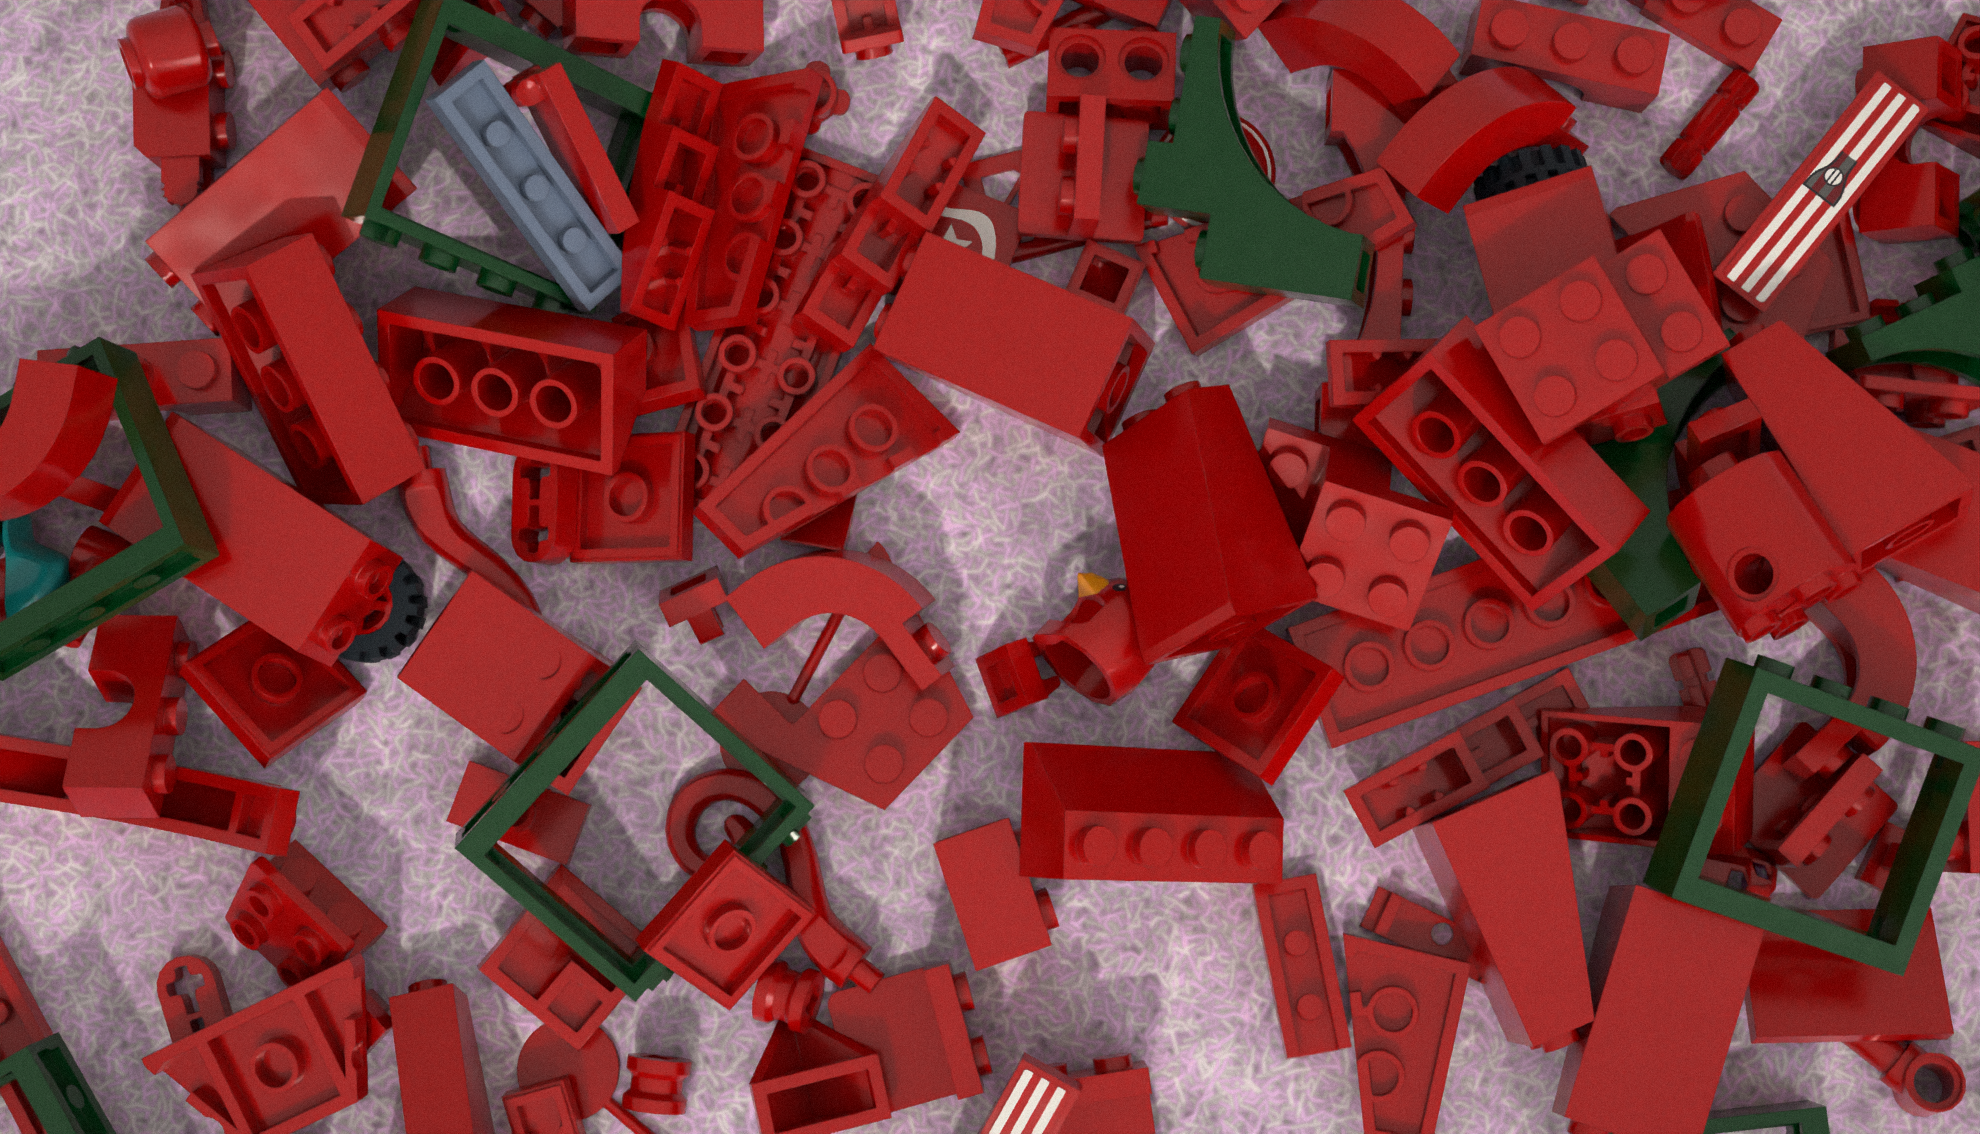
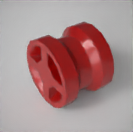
(788, 996)
(656, 1084)

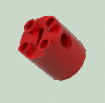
(1761, 544)

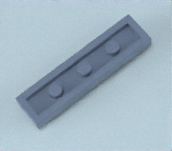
(529, 184)

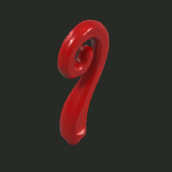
(434, 519)
(825, 939)

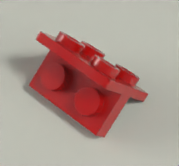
(1081, 175)
(1819, 824)
(300, 915)

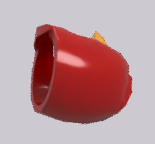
(1096, 642)

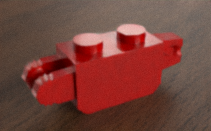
(189, 130)

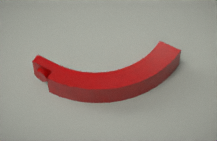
(201, 805)

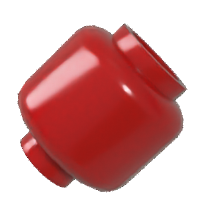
(169, 51)

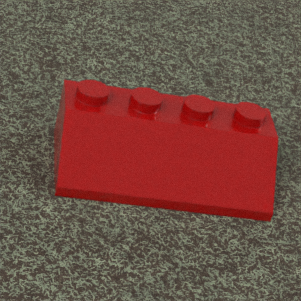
(310, 370)
(513, 377)
(1467, 445)
(1145, 816)

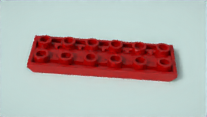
(772, 368)

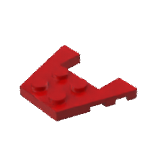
(865, 731)

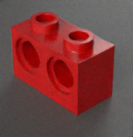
(1110, 59)

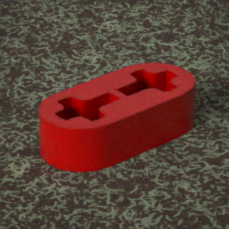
(542, 506)
(179, 1009)

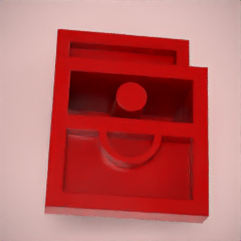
(1601, 336)
(1357, 537)

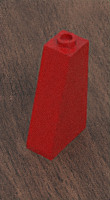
(439, 1061)

